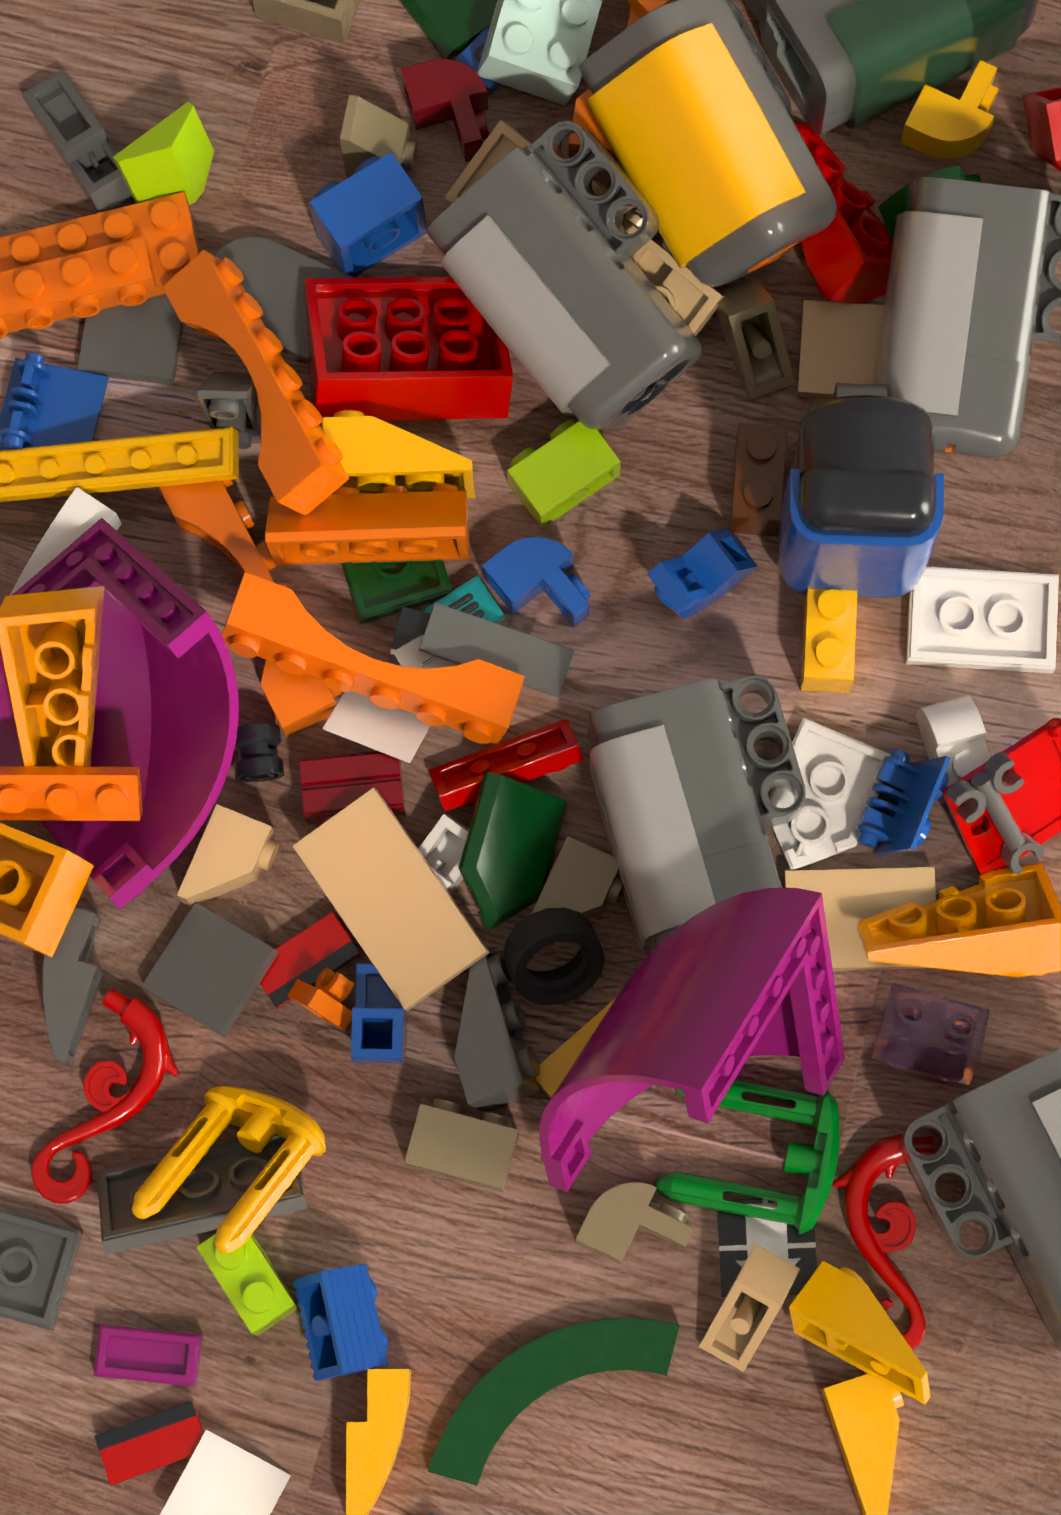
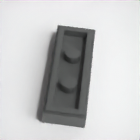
(466, 638)

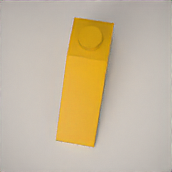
(849, 1322)
(867, 1435)

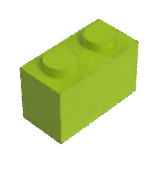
(562, 471)
(250, 1283)

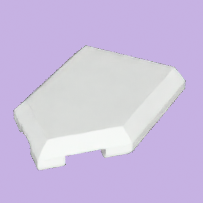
(837, 784)

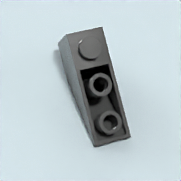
(232, 401)
(490, 1043)

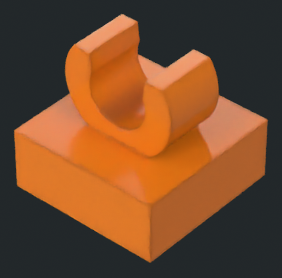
(325, 997)

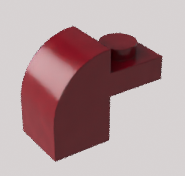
(445, 92)

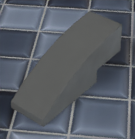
(78, 140)
(70, 986)

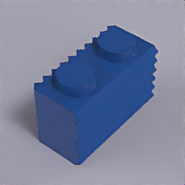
(341, 1322)

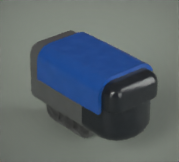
(861, 496)

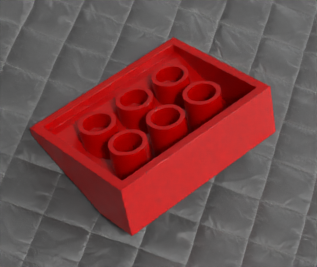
(403, 350)

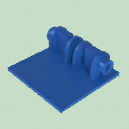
(49, 405)
(908, 817)

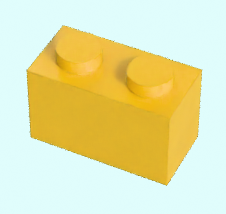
(828, 640)

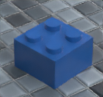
(368, 215)

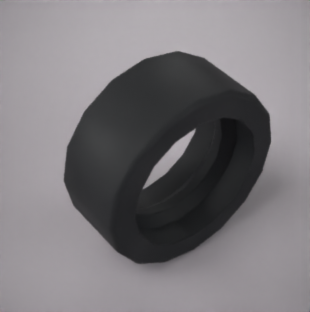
(562, 983)

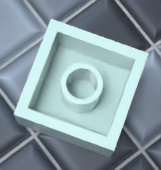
(539, 45)

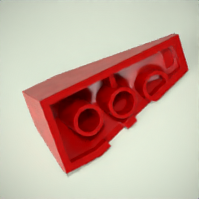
(856, 248)

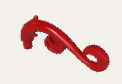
(156, 1059)
(873, 1246)

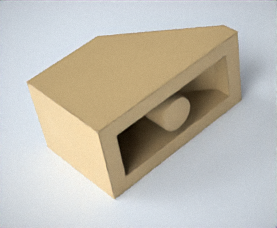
(228, 856)
(749, 1307)

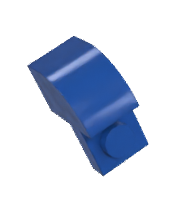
(536, 566)
(702, 573)
(377, 1020)

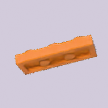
(70, 793)

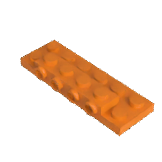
(93, 262)

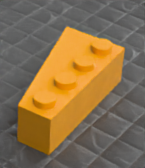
(53, 672)

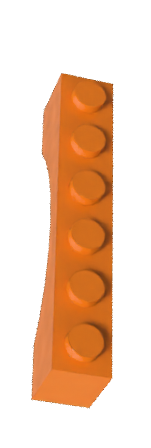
(294, 452)
(211, 515)
(274, 625)

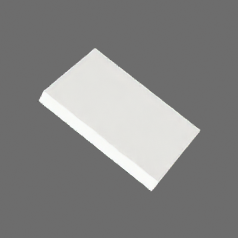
(983, 620)

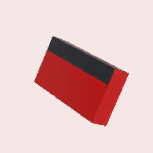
(306, 956)
(150, 1442)

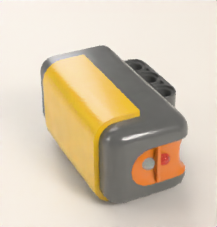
(708, 138)

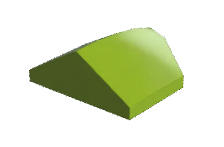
(168, 158)

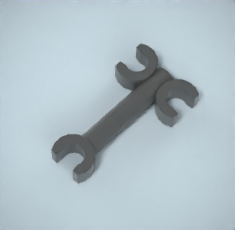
(984, 794)

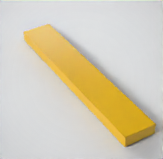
(119, 464)

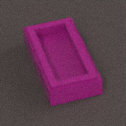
(148, 1355)

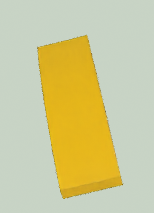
(375, 1443)

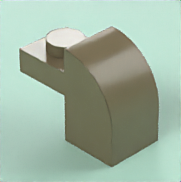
(619, 1214)

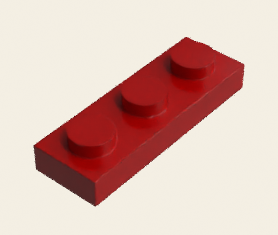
(519, 759)

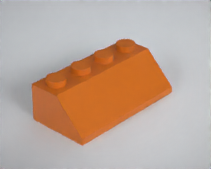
(372, 527)

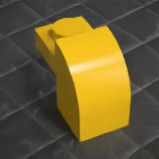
(950, 126)

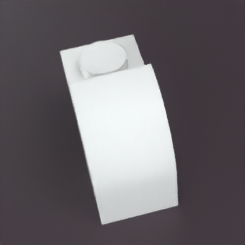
(954, 731)

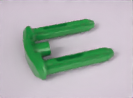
(815, 1161)

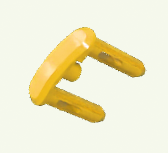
(260, 1119)

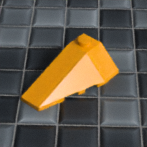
(993, 928)

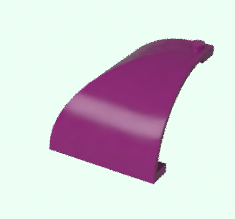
(160, 706)
(711, 994)

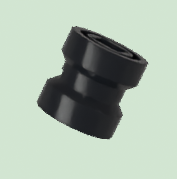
(257, 753)

